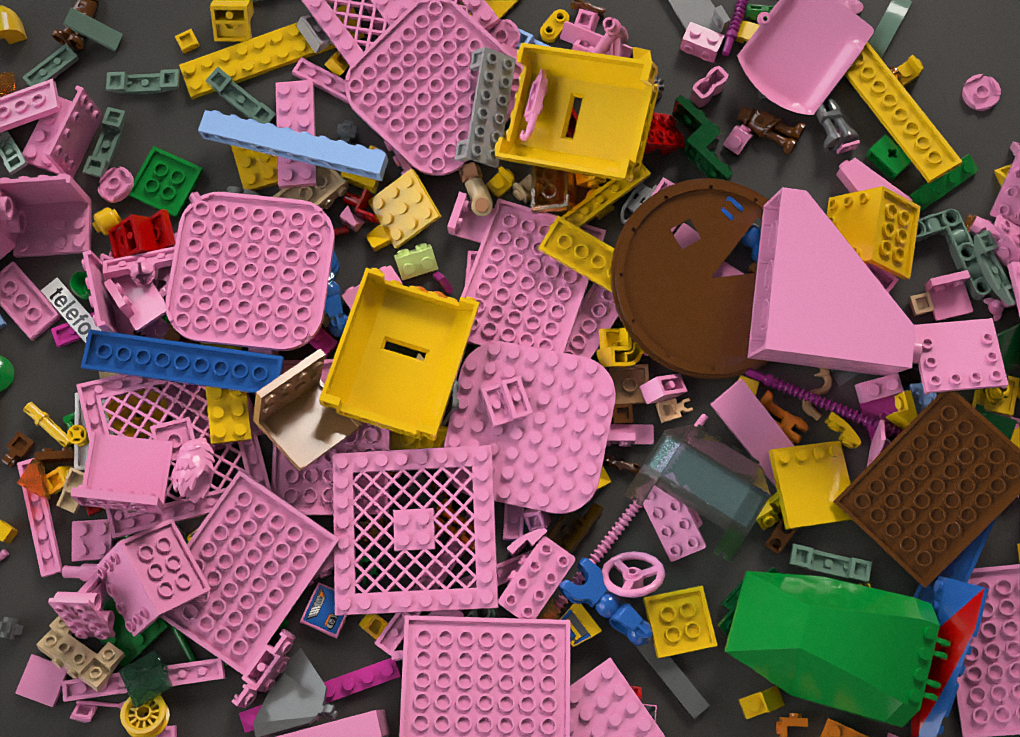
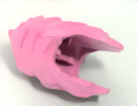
(194, 470)

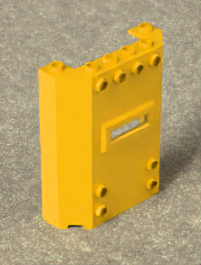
(612, 117)
(389, 386)

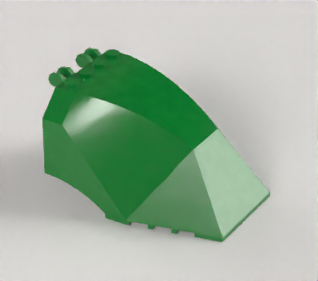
(838, 643)

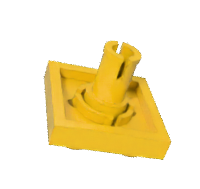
(996, 395)

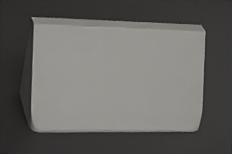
(313, 33)

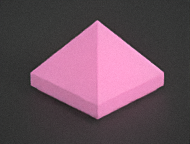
(83, 713)

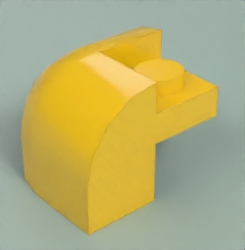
(11, 26)
(617, 348)

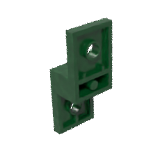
(703, 140)

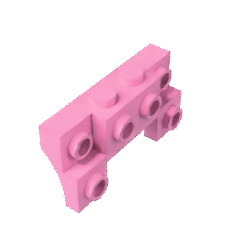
(265, 669)

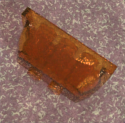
(552, 190)

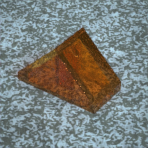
(35, 479)

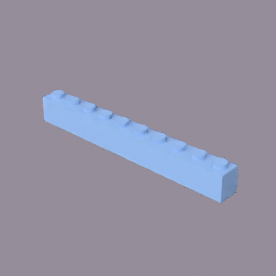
(293, 145)

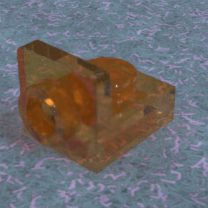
(7, 83)

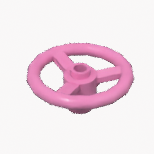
(633, 577)

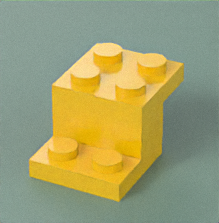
(231, 20)

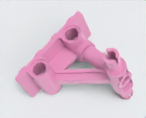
(612, 39)
(84, 609)

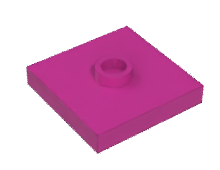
(879, 410)

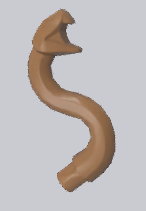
(807, 407)

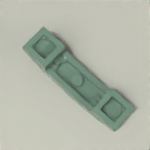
(889, 25)
(143, 83)
(239, 97)
(107, 143)
(11, 154)
(991, 268)
(830, 563)

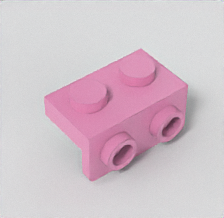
(701, 42)

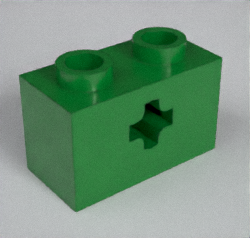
(880, 155)

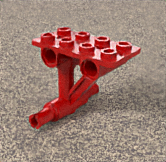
(663, 134)

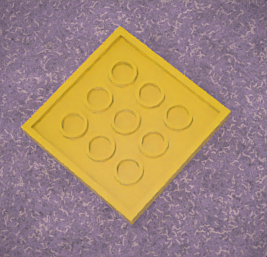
(809, 482)

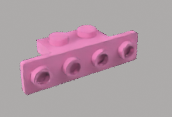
(587, 40)
(1009, 246)
(630, 434)

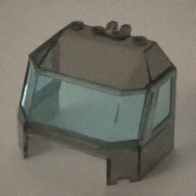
(707, 479)

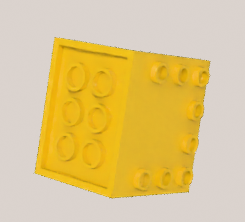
(878, 227)

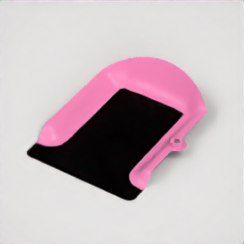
(803, 51)

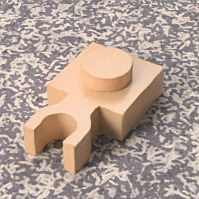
(670, 410)

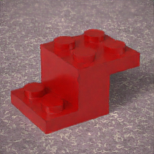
(141, 234)

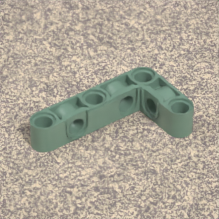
(958, 240)

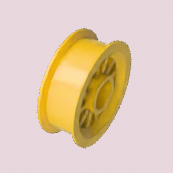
(133, 723)

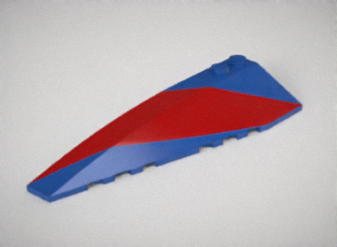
(959, 613)

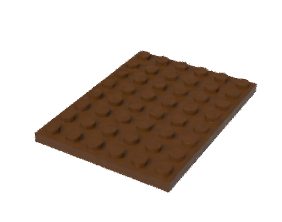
(935, 486)

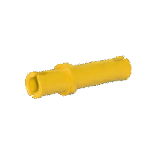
(42, 419)

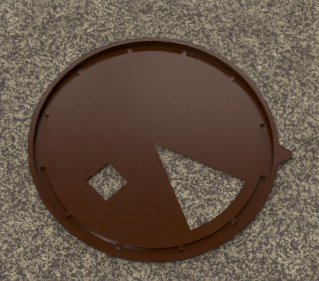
(668, 292)

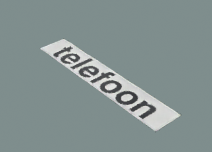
(69, 308)

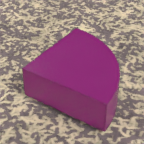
(440, 278)

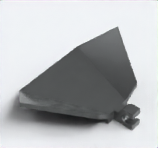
(294, 699)

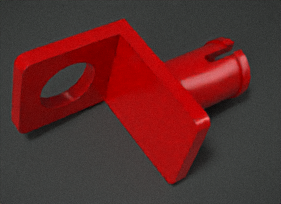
(361, 204)

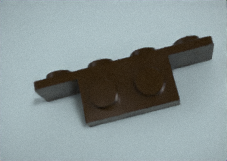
(572, 528)

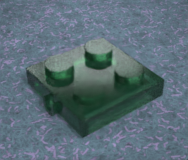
(146, 678)

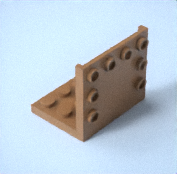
(294, 418)

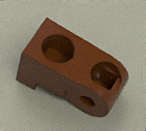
(779, 537)

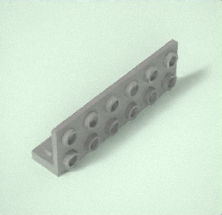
(701, 13)
(489, 106)

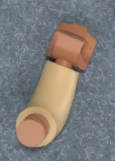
(479, 195)

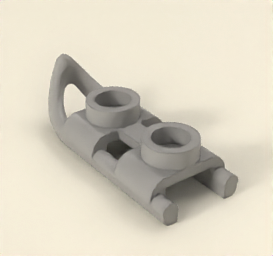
(632, 204)

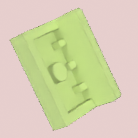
(416, 261)

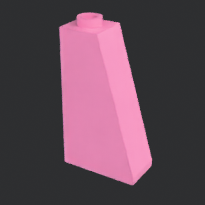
(859, 177)

